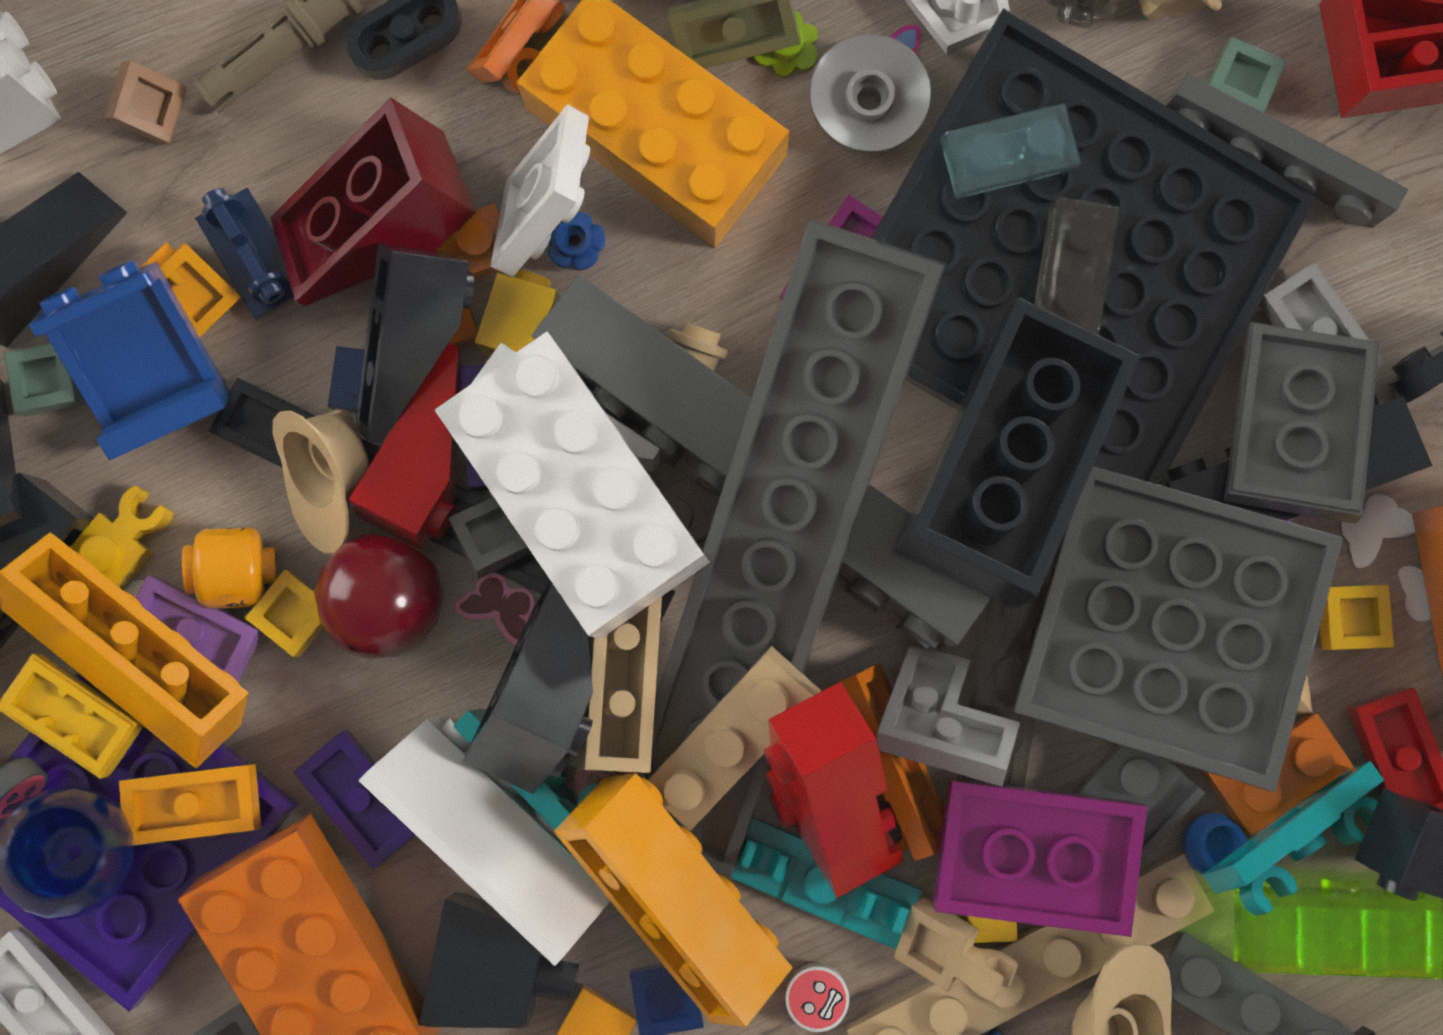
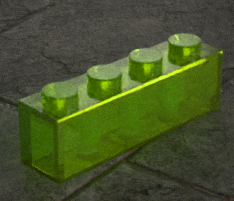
(1342, 932)

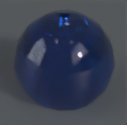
(36, 857)

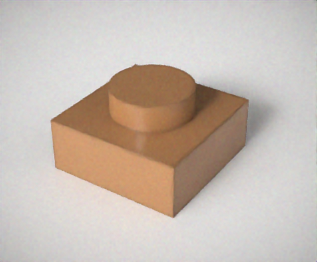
(145, 102)

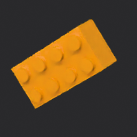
(656, 117)

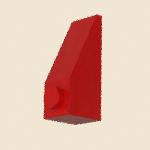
(414, 472)

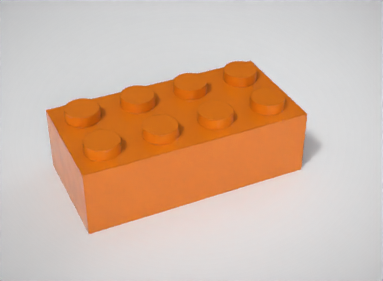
(302, 941)

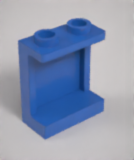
(132, 356)

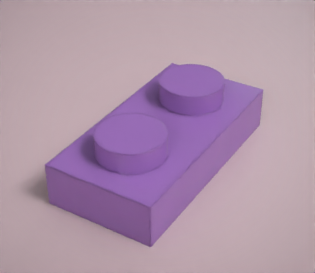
(212, 632)

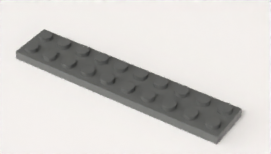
(793, 490)

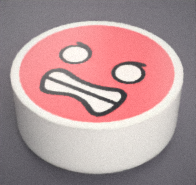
(816, 997)

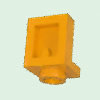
(196, 285)

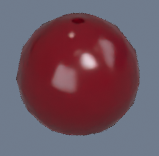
(378, 597)

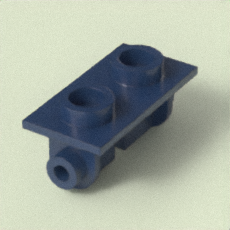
(246, 249)

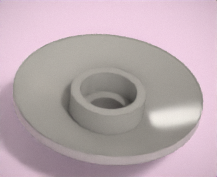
(873, 67)

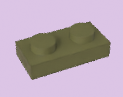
(732, 29)

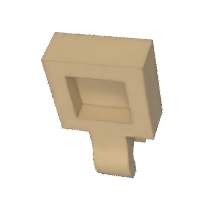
(944, 953)

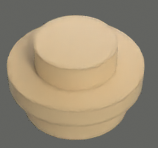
(700, 343)

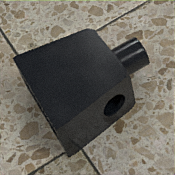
(488, 971)

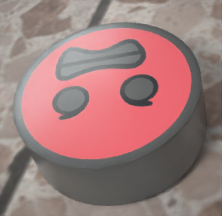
(18, 782)

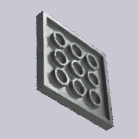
(1179, 627)

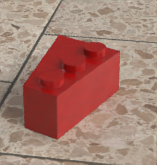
(1384, 53)
(828, 785)

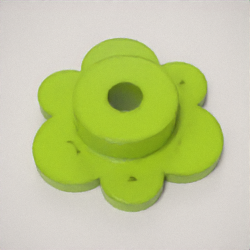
(798, 57)

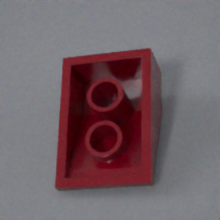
(381, 186)

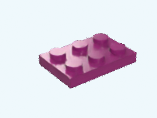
(1039, 857)

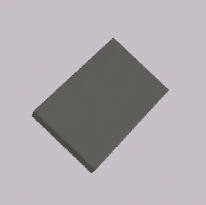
(1303, 422)

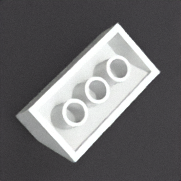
(487, 837)

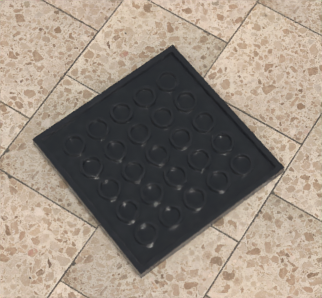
(1189, 249)

